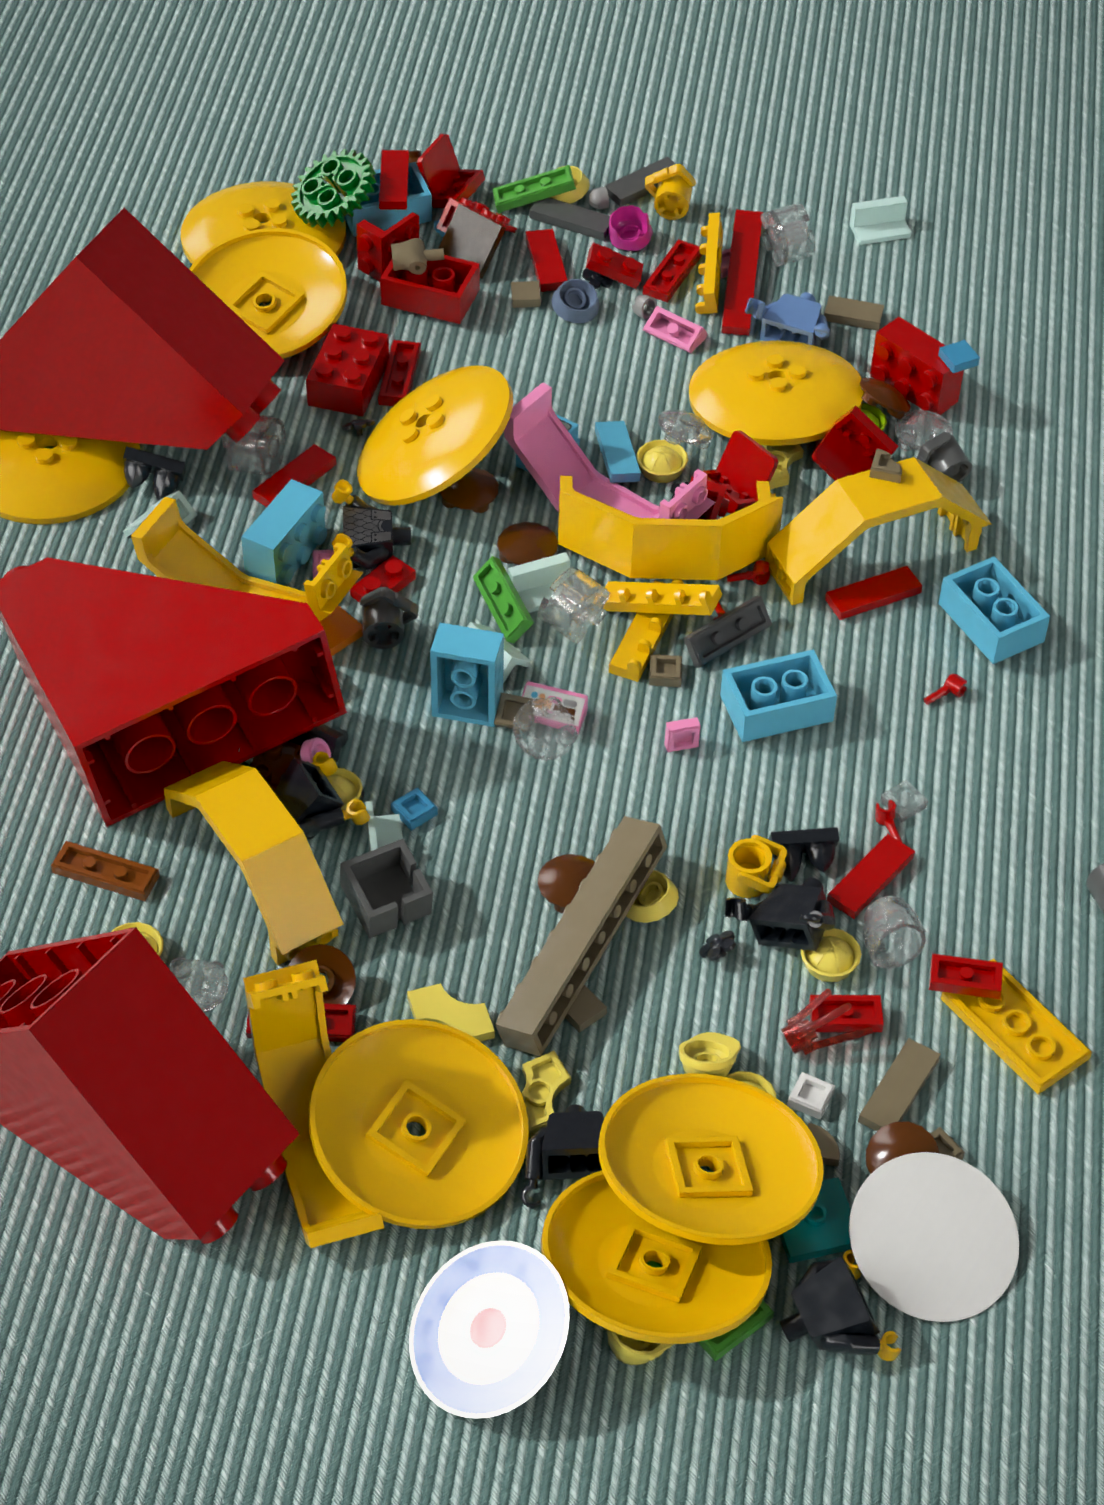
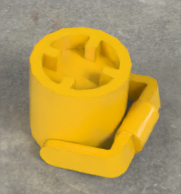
(672, 192)
(750, 867)

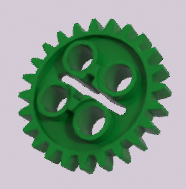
(345, 174)

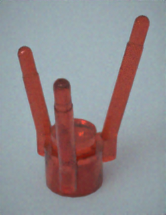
(801, 1034)

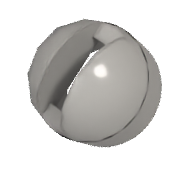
(599, 198)
(641, 301)

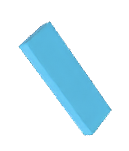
(617, 452)

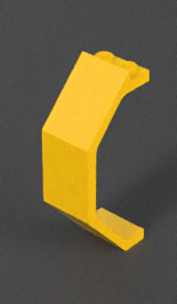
(861, 503)
(667, 546)
(180, 554)
(267, 849)
(290, 1052)

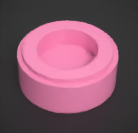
(311, 747)

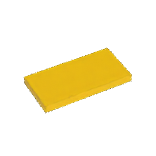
(1021, 1033)

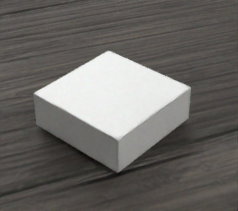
(811, 1095)

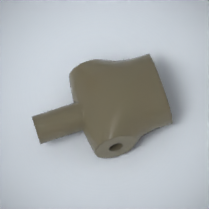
(413, 256)

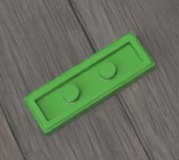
(533, 188)
(503, 599)

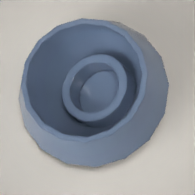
(576, 301)

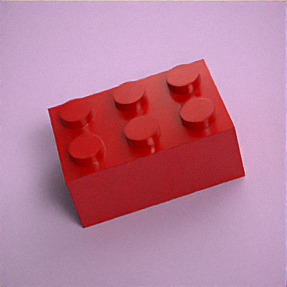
(440, 292)
(911, 364)
(347, 370)

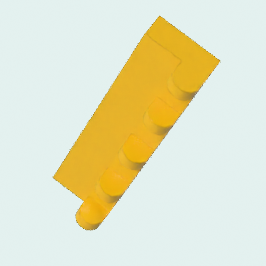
(712, 267)
(662, 598)
(639, 643)

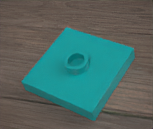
(823, 1229)

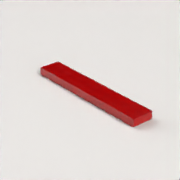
(742, 272)

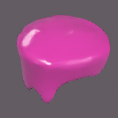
(629, 228)

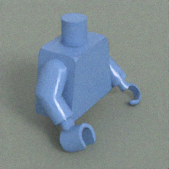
(790, 319)

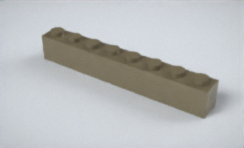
(581, 936)

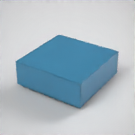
(959, 356)
(414, 808)

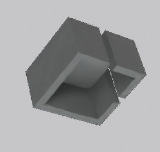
(381, 888)

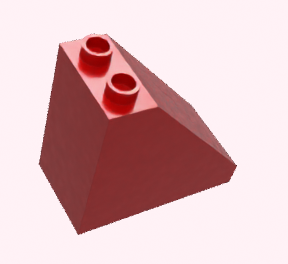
(133, 352)
(163, 674)
(133, 1085)

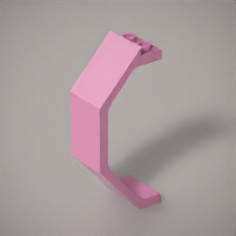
(551, 451)

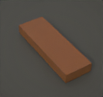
(105, 871)

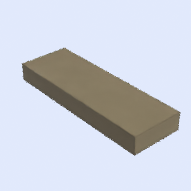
(899, 1085)

